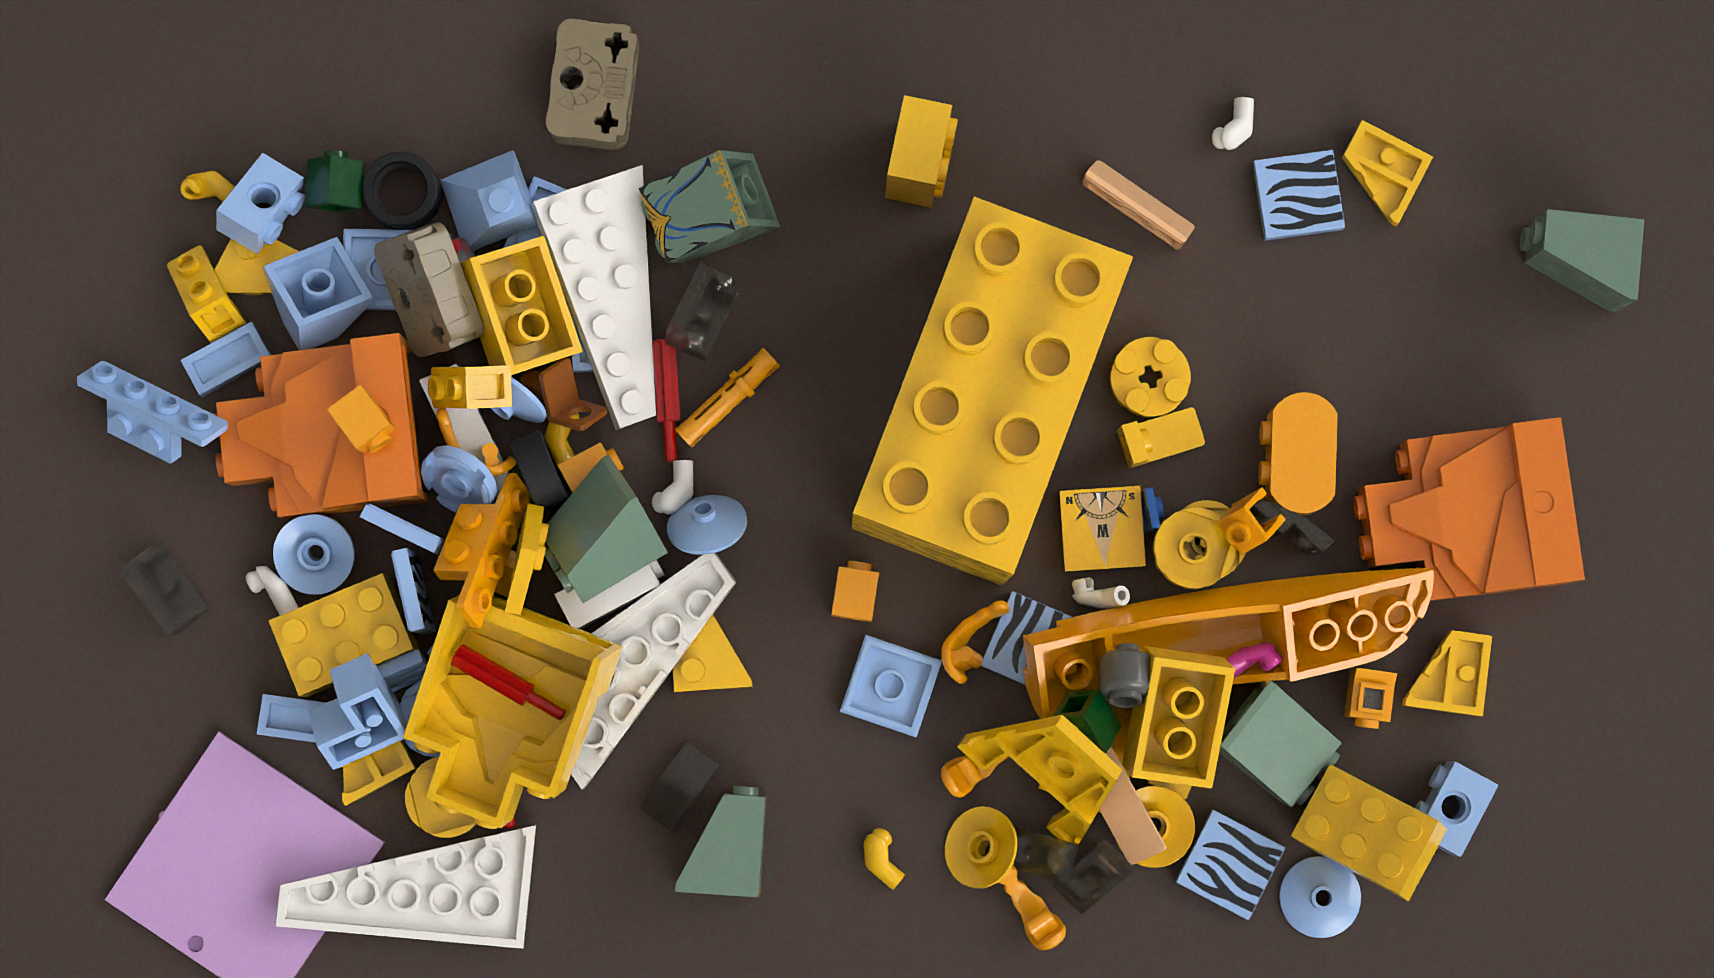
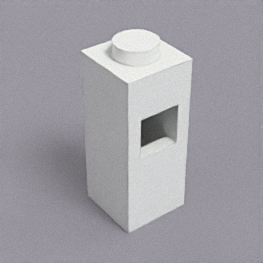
(612, 599)

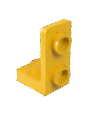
(204, 294)
(470, 387)
(1160, 437)

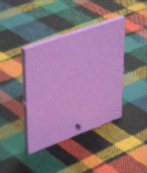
(219, 858)

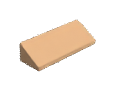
(1137, 204)
(1130, 819)

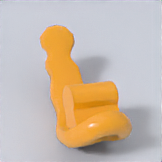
(489, 450)
(960, 658)
(963, 774)
(1040, 924)

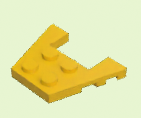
(1058, 760)

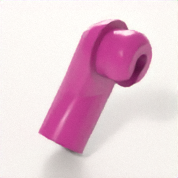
(1248, 656)

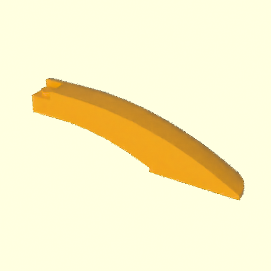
(1312, 621)

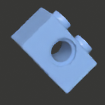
(263, 183)
(1473, 797)

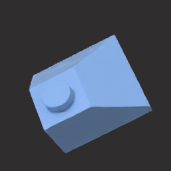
(489, 201)
(317, 293)

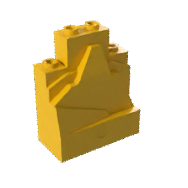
(490, 741)

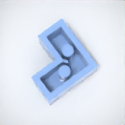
(361, 717)

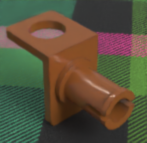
(560, 395)

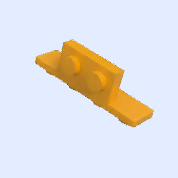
(480, 547)

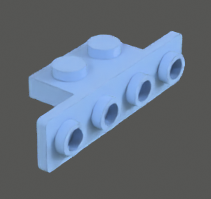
(149, 414)

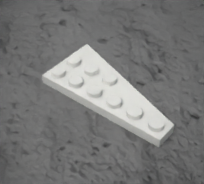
(603, 269)
(653, 640)
(441, 894)

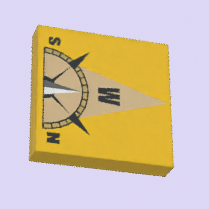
(1102, 528)

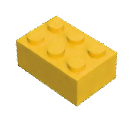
(921, 152)
(521, 306)
(341, 629)
(1180, 719)
(1369, 832)

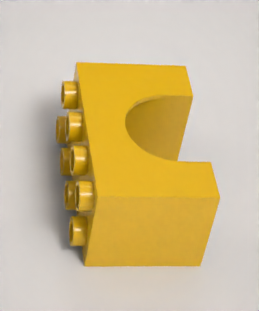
(990, 392)

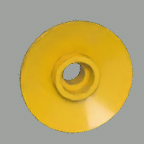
(1176, 823)
(967, 846)

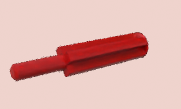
(666, 394)
(502, 680)

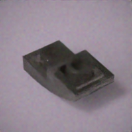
(1306, 534)

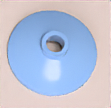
(524, 405)
(707, 524)
(300, 568)
(1299, 897)

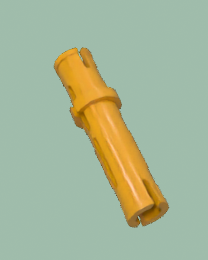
(727, 397)

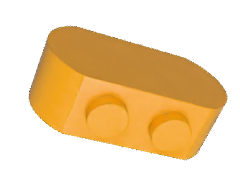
(1299, 453)

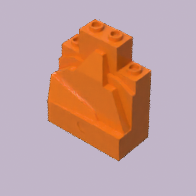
(301, 446)
(1477, 510)

